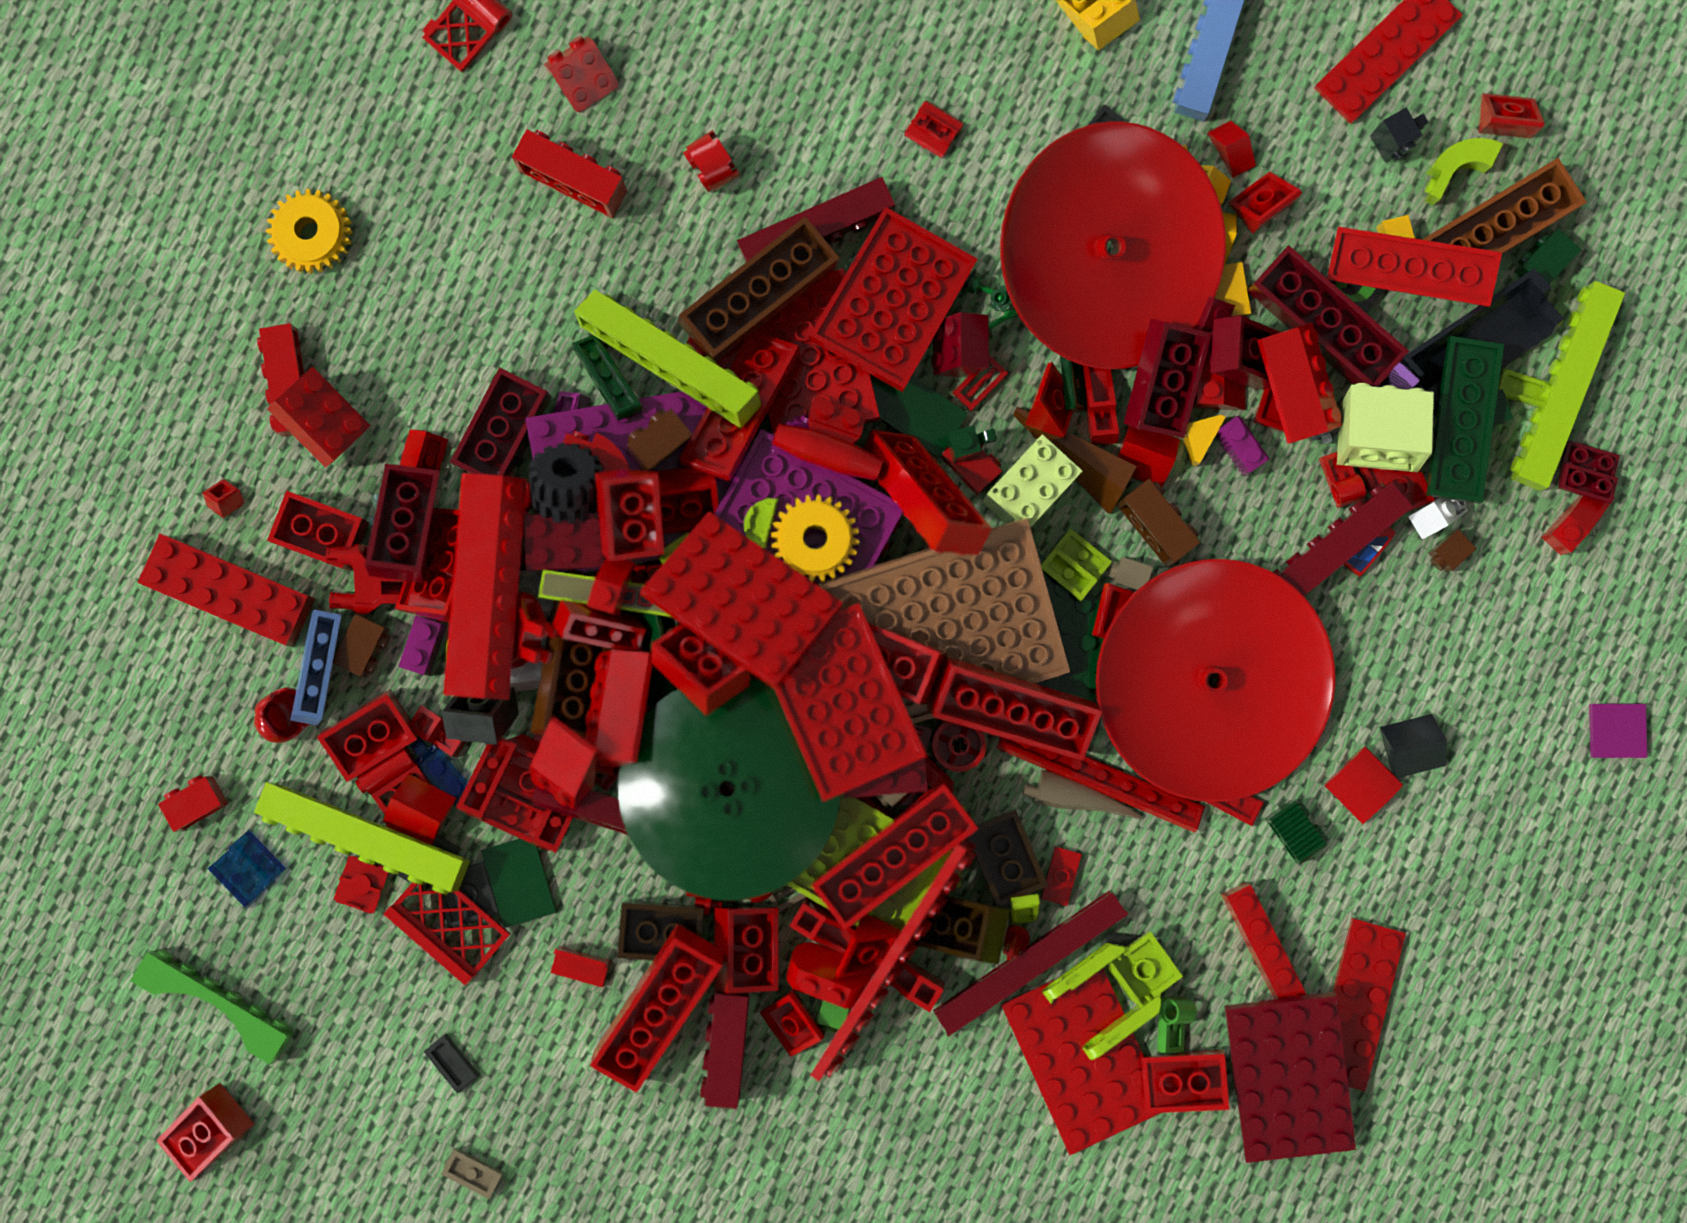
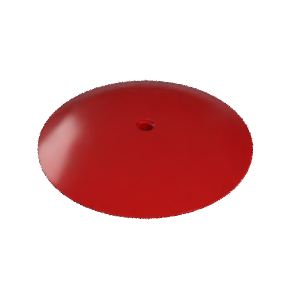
(1120, 188)
(1269, 688)

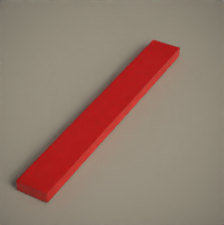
(1111, 783)

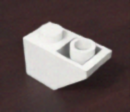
(1437, 515)

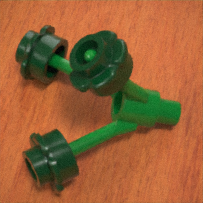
(999, 297)

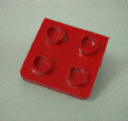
(581, 73)

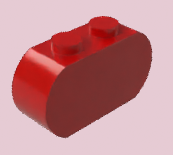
(813, 973)

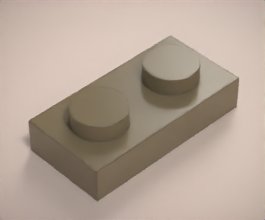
(472, 1173)

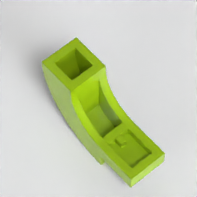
(1466, 154)

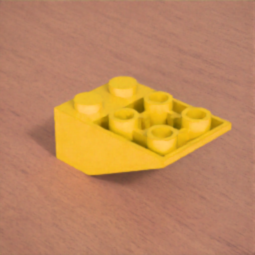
(1101, 19)

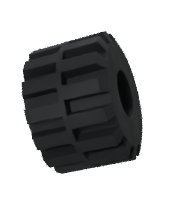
(564, 482)

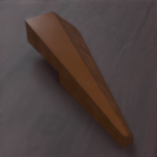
(1102, 473)

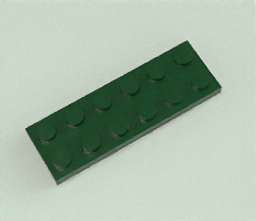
(1465, 420)

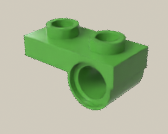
(1173, 1016)

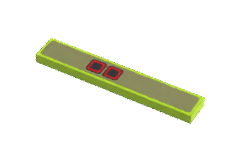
(578, 589)

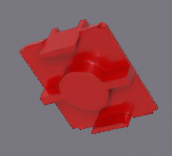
(933, 129)
(361, 885)

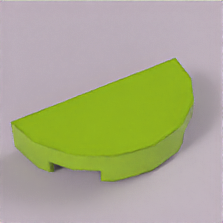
(759, 521)

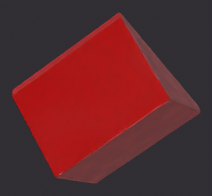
(1509, 116)
(1264, 201)
(1048, 406)
(1150, 452)
(419, 809)
(867, 947)
(792, 1023)

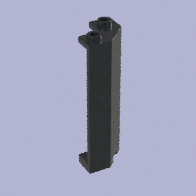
(1517, 318)

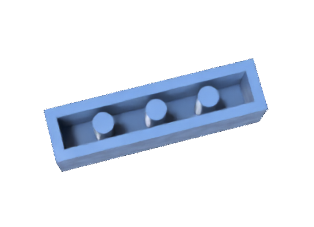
(315, 667)

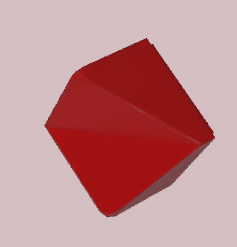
(223, 498)

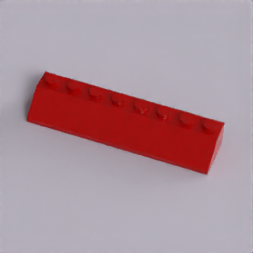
(485, 586)

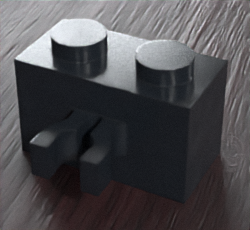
(1398, 135)

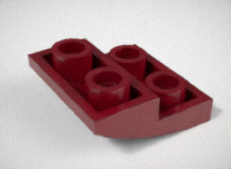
(1588, 472)

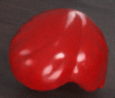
(274, 716)

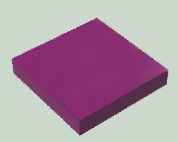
(1618, 731)

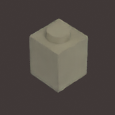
(1129, 574)

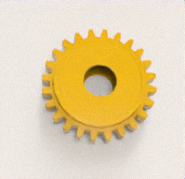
(323, 246)
(815, 516)

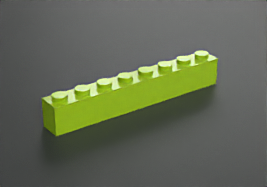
(668, 358)
(1567, 385)
(361, 836)

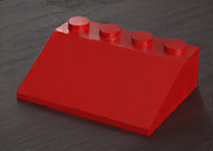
(434, 596)

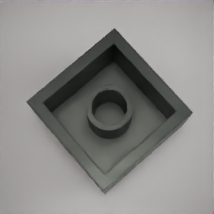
(479, 718)

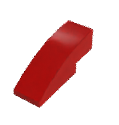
(1100, 406)

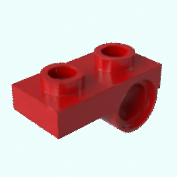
(1342, 481)

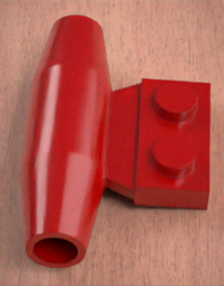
(830, 440)

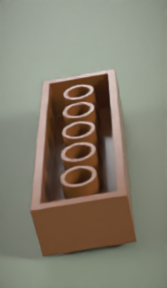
(1515, 212)

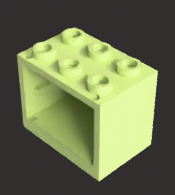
(1385, 428)
(1032, 483)

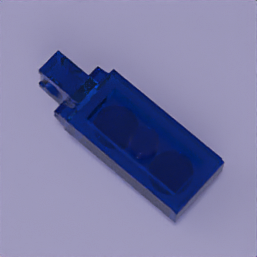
(439, 769)

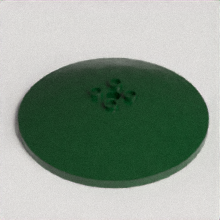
(714, 841)

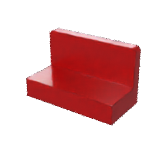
(423, 450)
(580, 966)

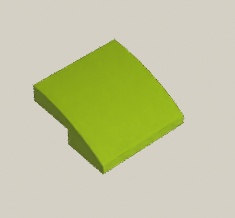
(1075, 564)

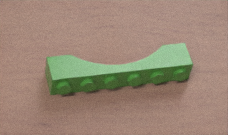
(260, 1034)

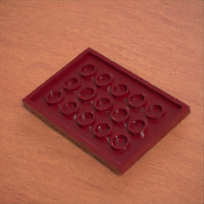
(1290, 1077)

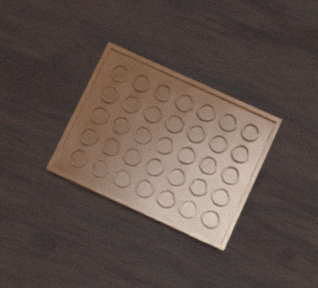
(973, 607)

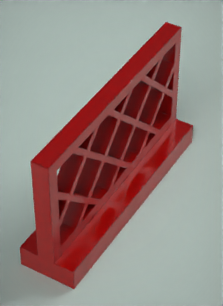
(436, 945)

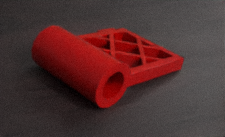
(488, 14)
(387, 775)

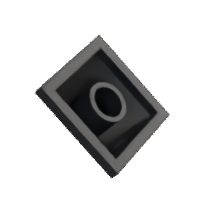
(1414, 745)

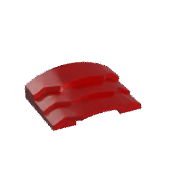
(503, 791)

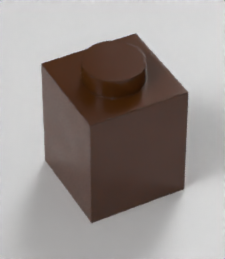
(1451, 551)

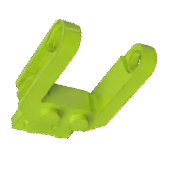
(1142, 973)

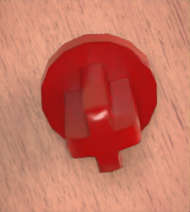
(1016, 939)

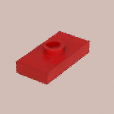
(1061, 876)

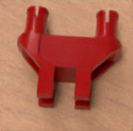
(369, 590)
(529, 630)

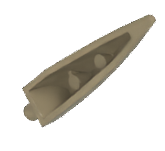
(1067, 794)

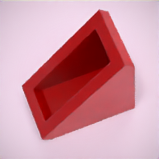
(1233, 147)

